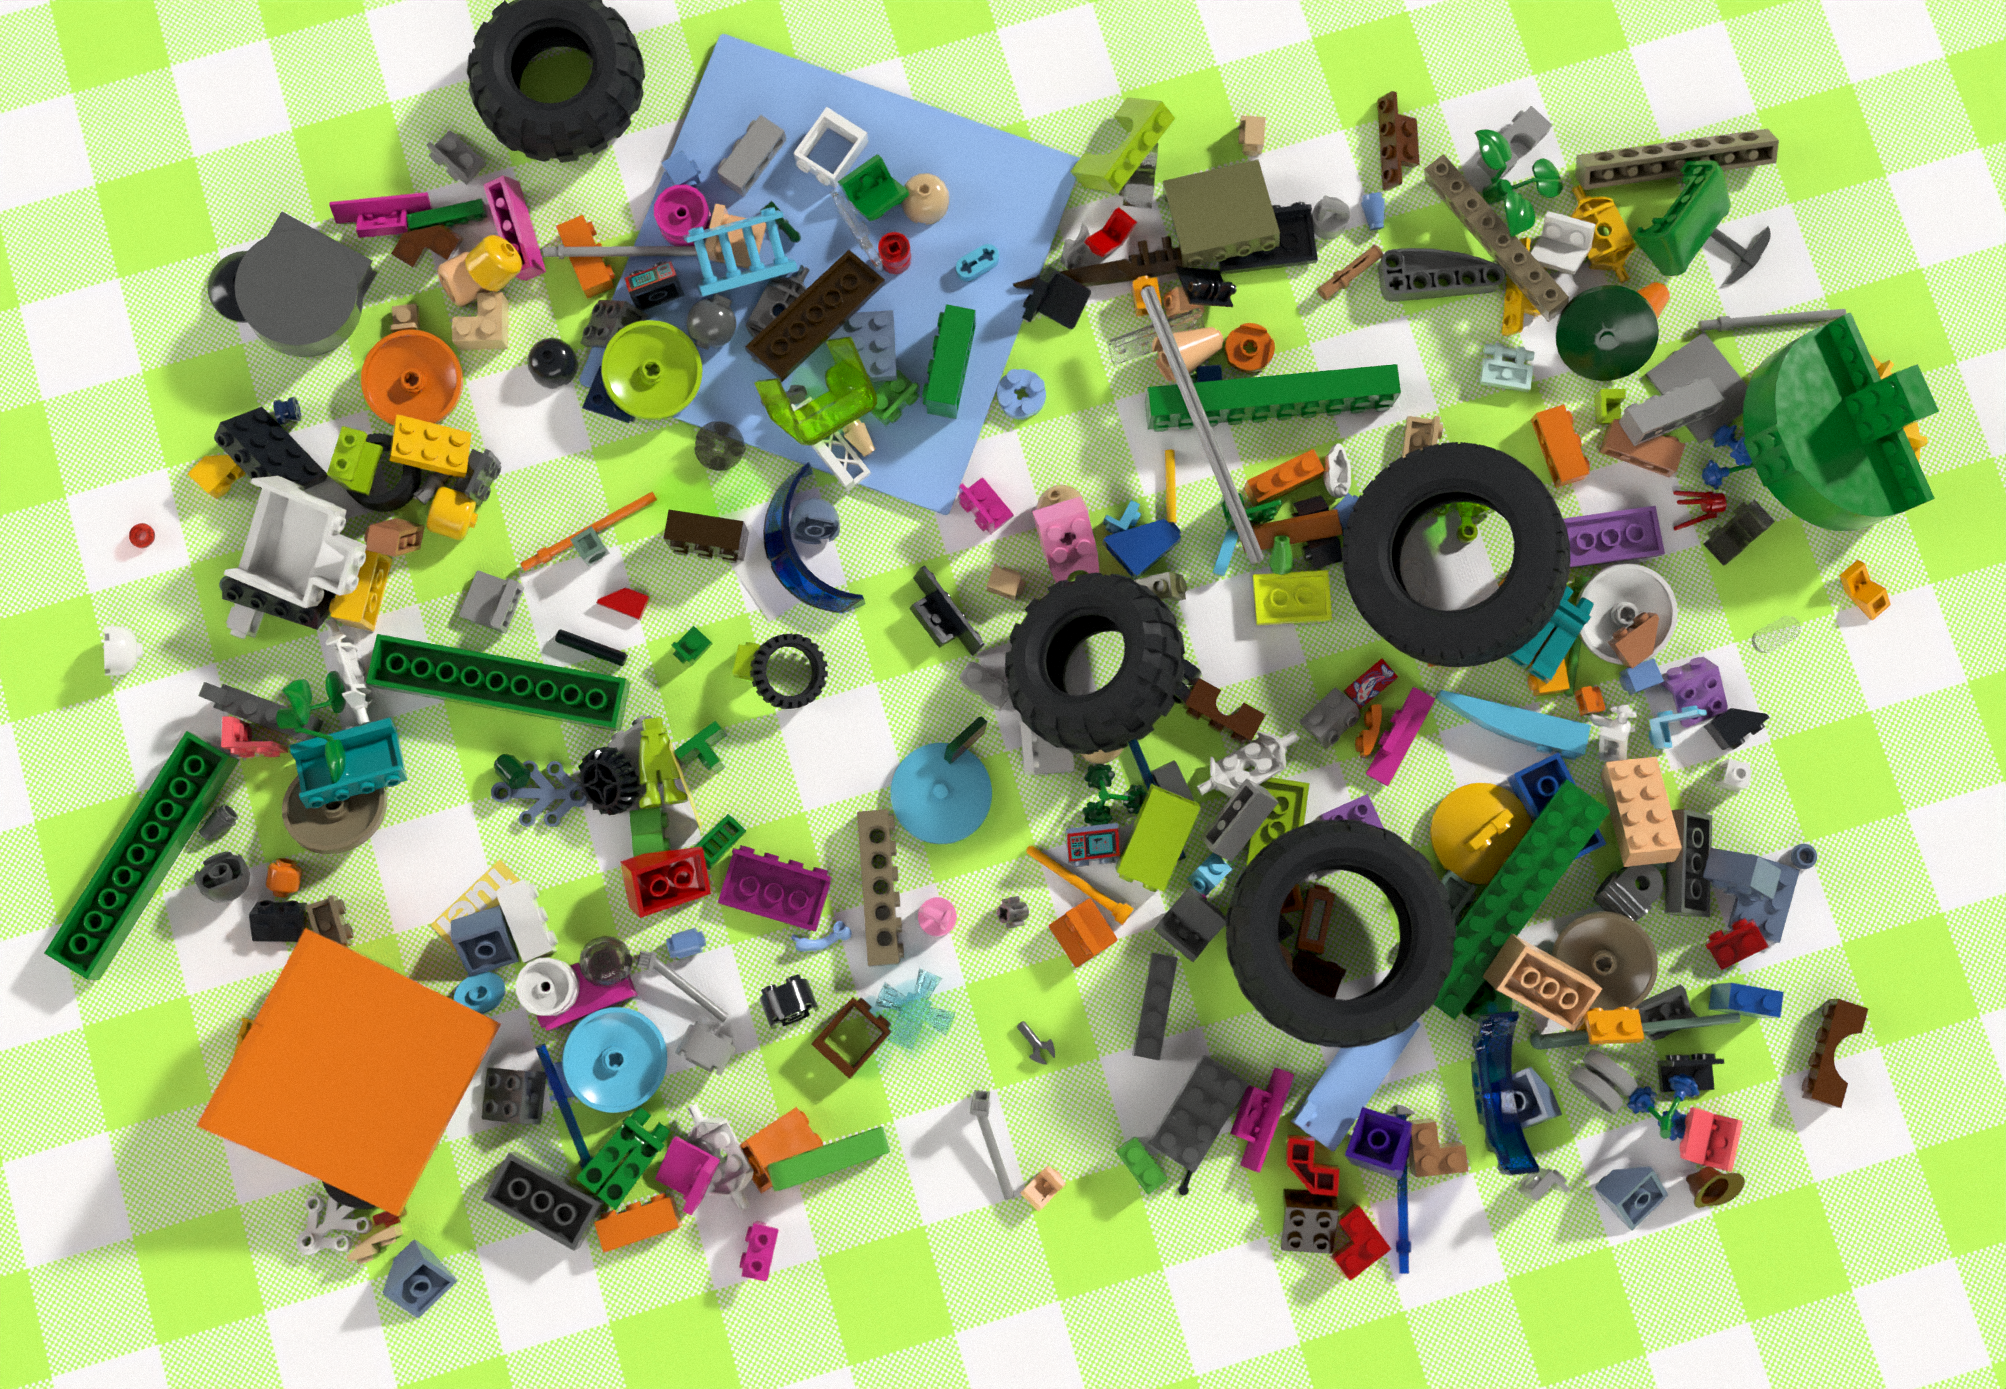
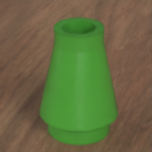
(1281, 557)

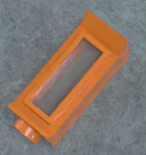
(1315, 919)

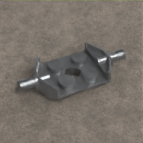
(778, 292)

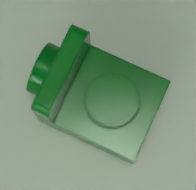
(691, 646)

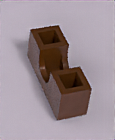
(1240, 725)

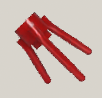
(1709, 502)

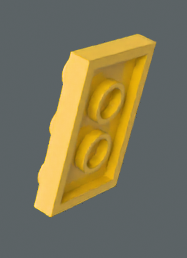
(430, 446)

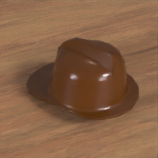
(1713, 1187)

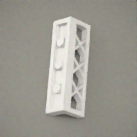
(834, 463)

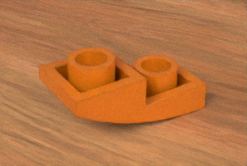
(1367, 738)

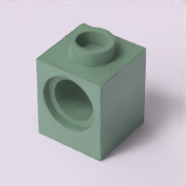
(589, 546)

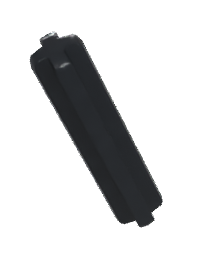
(591, 647)

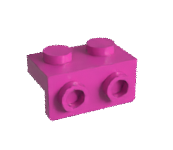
(760, 1251)

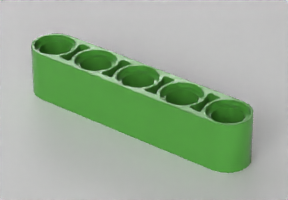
(828, 1158)

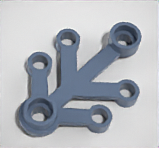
(546, 793)

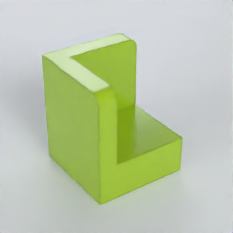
(1608, 405)

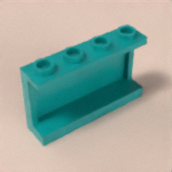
(371, 763)

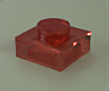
(387, 1218)

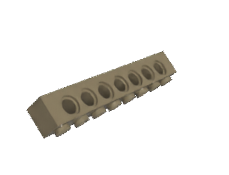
(1668, 158)
(1495, 238)

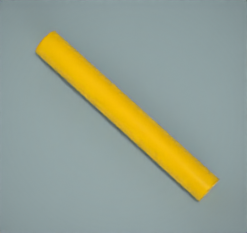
(1170, 486)

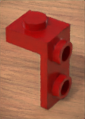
(1112, 234)

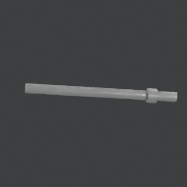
(1725, 323)

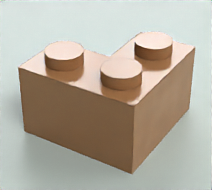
(1429, 1156)

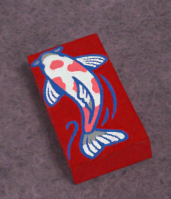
(1370, 683)

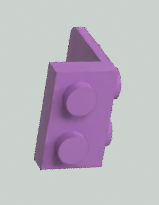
(1696, 685)

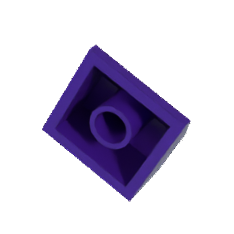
(1380, 1143)

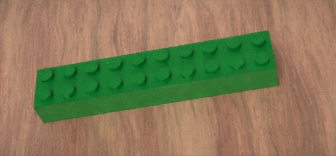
(1277, 397)
(498, 682)
(141, 857)
(1518, 889)

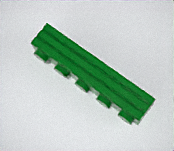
(448, 215)

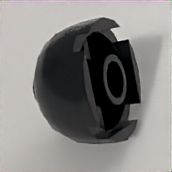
(552, 362)

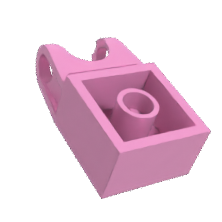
(1067, 538)

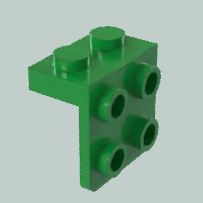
(872, 189)

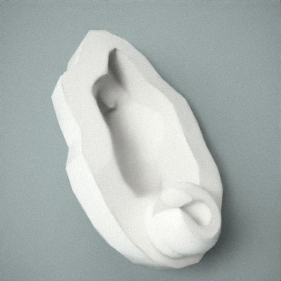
(1337, 472)

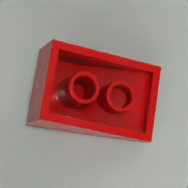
(664, 879)

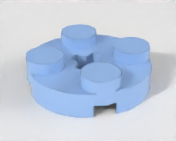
(1027, 406)

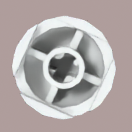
(120, 650)

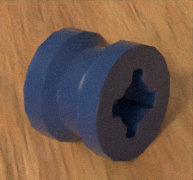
(287, 410)

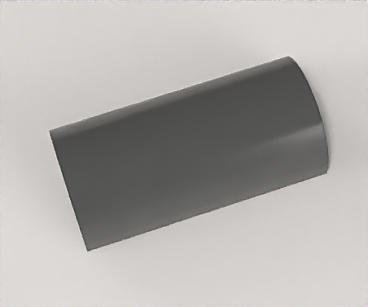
(1685, 887)

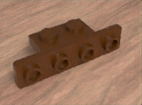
(1397, 141)

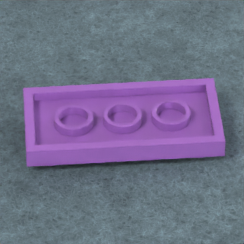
(1614, 537)

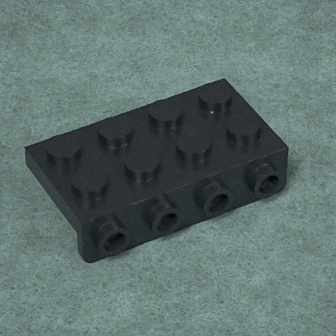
(1295, 246)
(266, 449)
(257, 599)

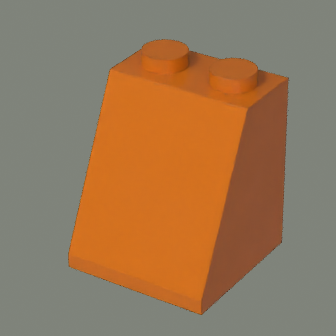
(778, 1141)

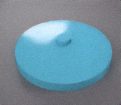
(940, 799)
(614, 1059)

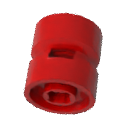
(894, 252)

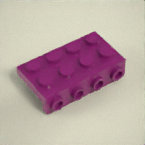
(775, 888)

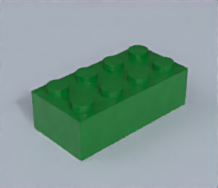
(950, 361)

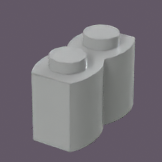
(978, 682)

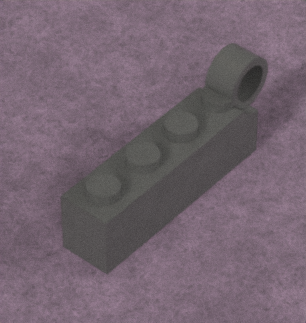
(253, 709)

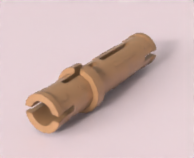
(1342, 278)

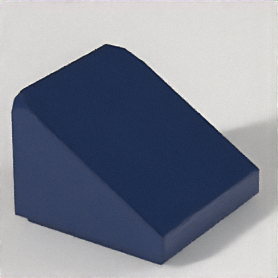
(1208, 373)

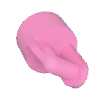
(937, 917)

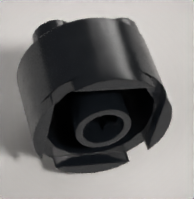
(788, 1001)

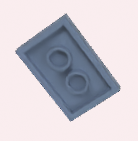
(1769, 914)

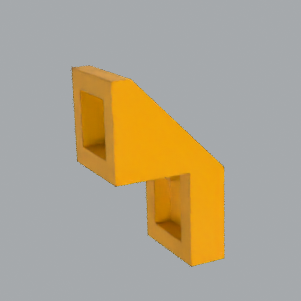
(1864, 593)

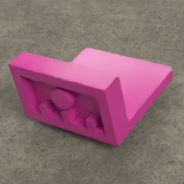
(985, 505)
(687, 1172)

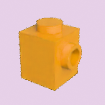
(1137, 286)

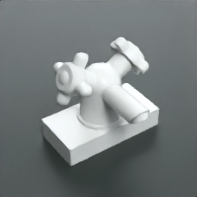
(1614, 733)

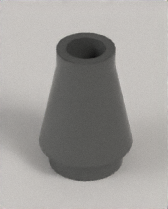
(219, 821)

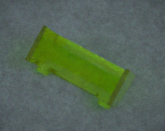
(847, 400)

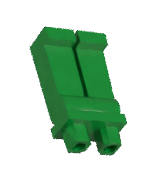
(629, 1138)

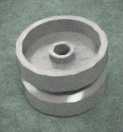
(1603, 1081)

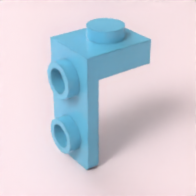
(1660, 733)

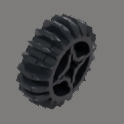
(608, 780)

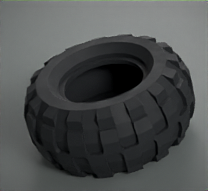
(566, 127)
(1136, 693)

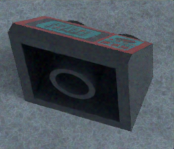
(654, 286)

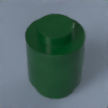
(511, 771)

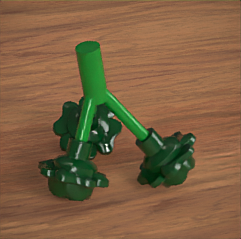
(1100, 777)

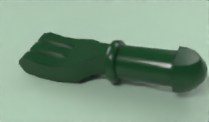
(784, 225)

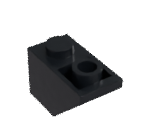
(1733, 725)

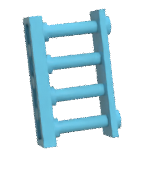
(734, 278)

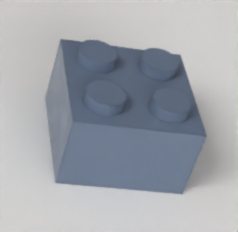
(1742, 874)

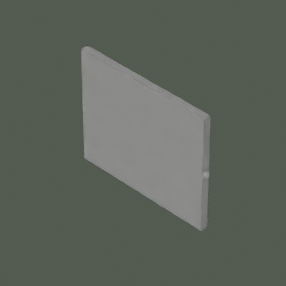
(1698, 361)

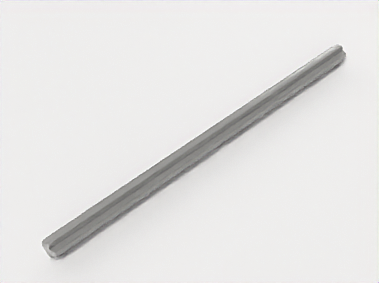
(1202, 425)

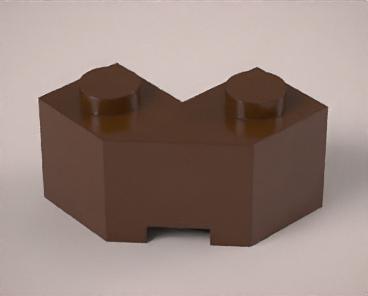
(415, 243)

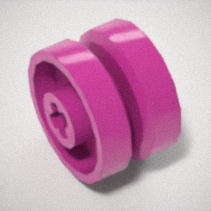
(680, 210)

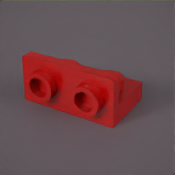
(1737, 943)

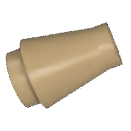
(859, 437)

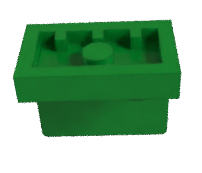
(1262, 513)

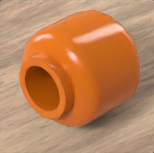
(283, 877)

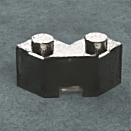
(1140, 186)
(1738, 532)

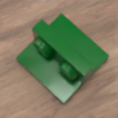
(700, 747)

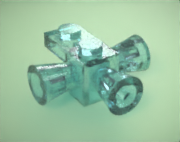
(915, 1010)

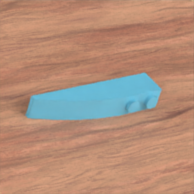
(1521, 725)

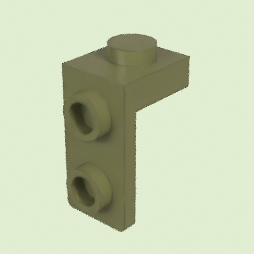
(1166, 585)

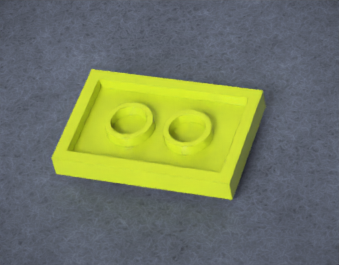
(1292, 597)

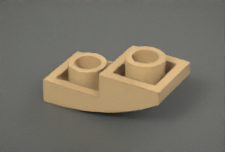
(365, 1251)

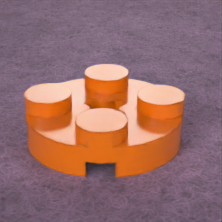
(1241, 337)

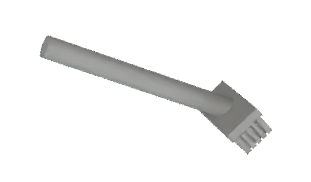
(649, 961)
(980, 1107)

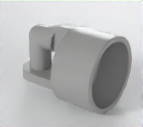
(1330, 217)

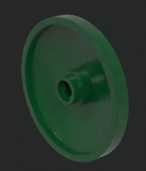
(1606, 333)

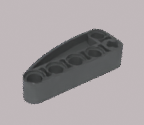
(1431, 265)

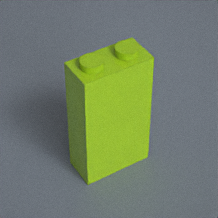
(1157, 838)

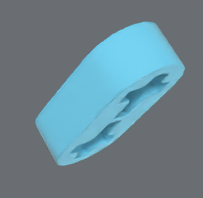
(974, 258)
(1225, 552)

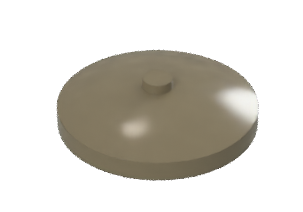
(335, 825)
(1612, 954)

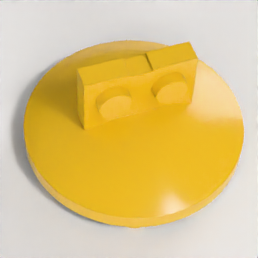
(1477, 830)

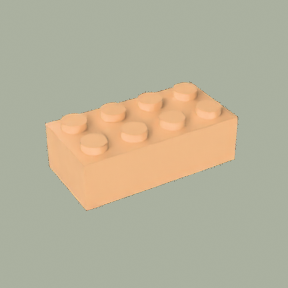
(1640, 811)
(1542, 982)

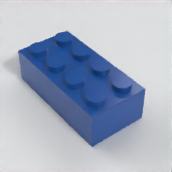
(1538, 784)

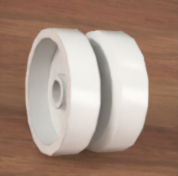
(532, 982)

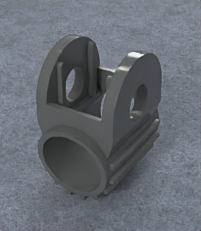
(1621, 895)

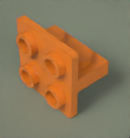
(1083, 932)

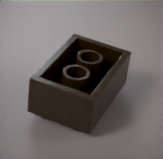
(706, 536)

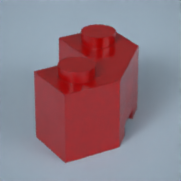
(1316, 1177)

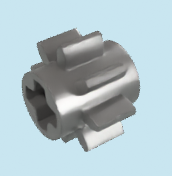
(1013, 912)

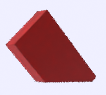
(626, 602)

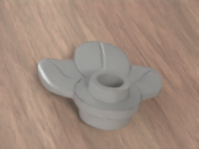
(1072, 249)

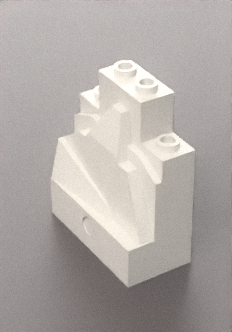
(298, 546)

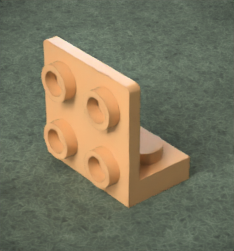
(737, 241)

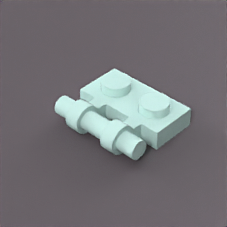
(1507, 374)

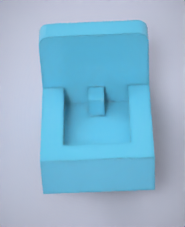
(1129, 518)
(1209, 874)

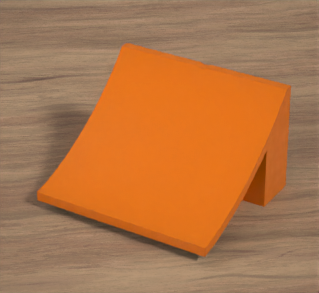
(350, 1073)

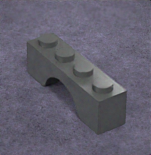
(1155, 1006)

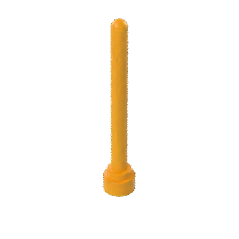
(1119, 911)

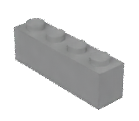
(1671, 410)

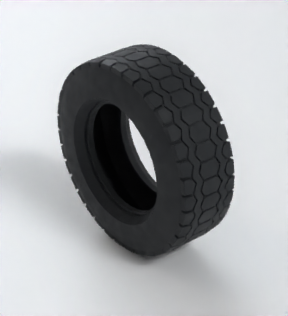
(1412, 490)

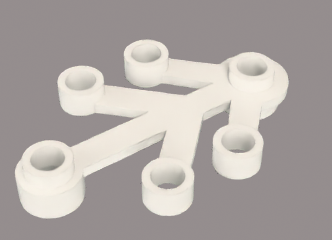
(334, 1220)

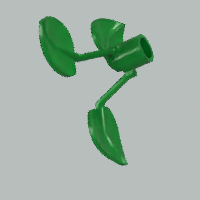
(1518, 211)
(300, 697)

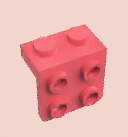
(1710, 1139)

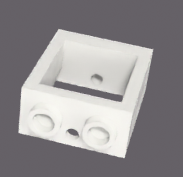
(841, 126)

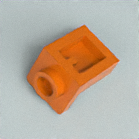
(1589, 700)

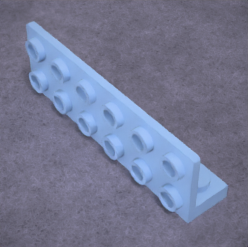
(1348, 1087)

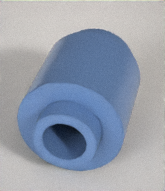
(686, 943)

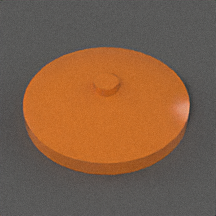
(412, 377)

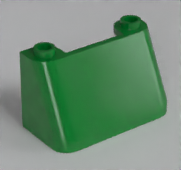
(1689, 221)

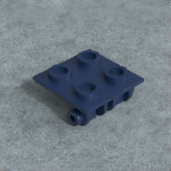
(600, 402)

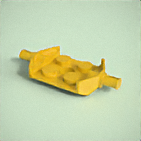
(1606, 251)

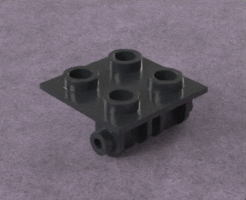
(1205, 287)

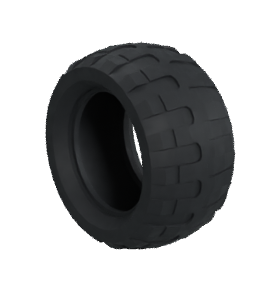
(1422, 917)

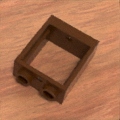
(833, 1056)

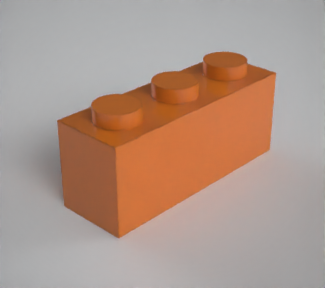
(591, 271)
(1560, 445)
(1284, 478)
(637, 1222)

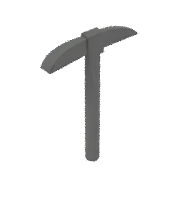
(1748, 257)

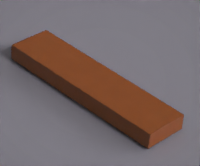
(1299, 528)

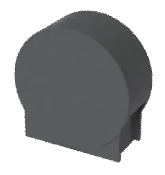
(302, 289)

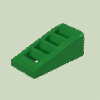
(725, 847)

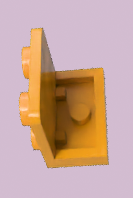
(1612, 1026)

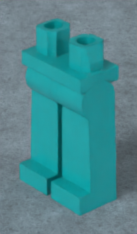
(1568, 624)

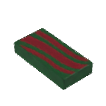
(965, 739)

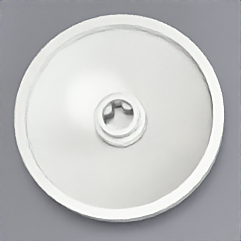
(1618, 597)

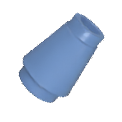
(1373, 209)

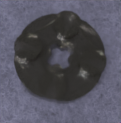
(733, 447)

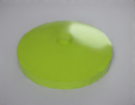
(651, 370)

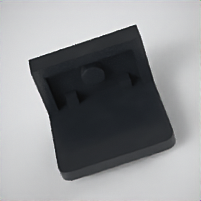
(1056, 298)

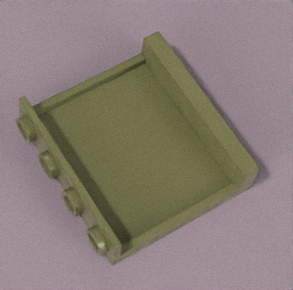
(1221, 213)

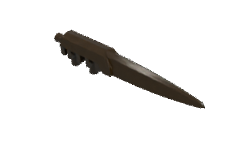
(1143, 264)

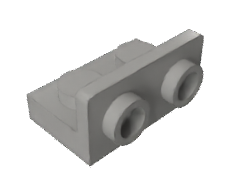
(457, 157)

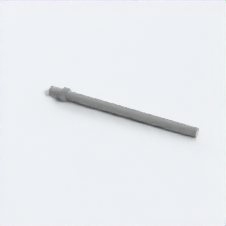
(616, 251)

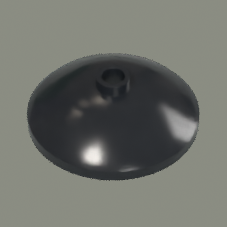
(222, 287)

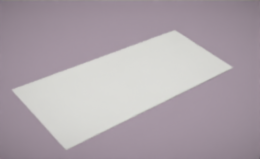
(761, 581)

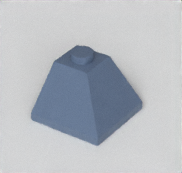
(1533, 1099)
(1631, 1193)
(417, 1279)

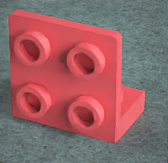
(238, 737)

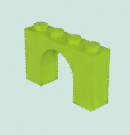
(1146, 123)

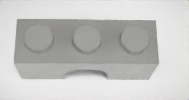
(1527, 129)

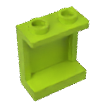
(354, 461)

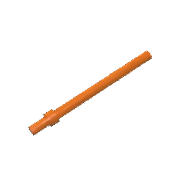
(545, 554)

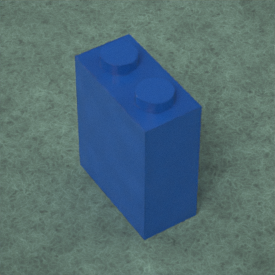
(1746, 1000)

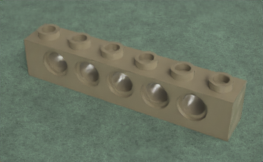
(867, 823)

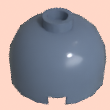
(814, 521)

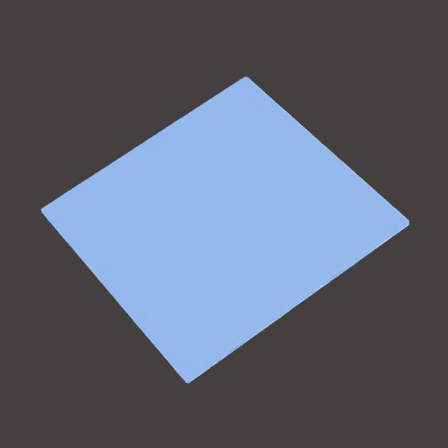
(999, 195)

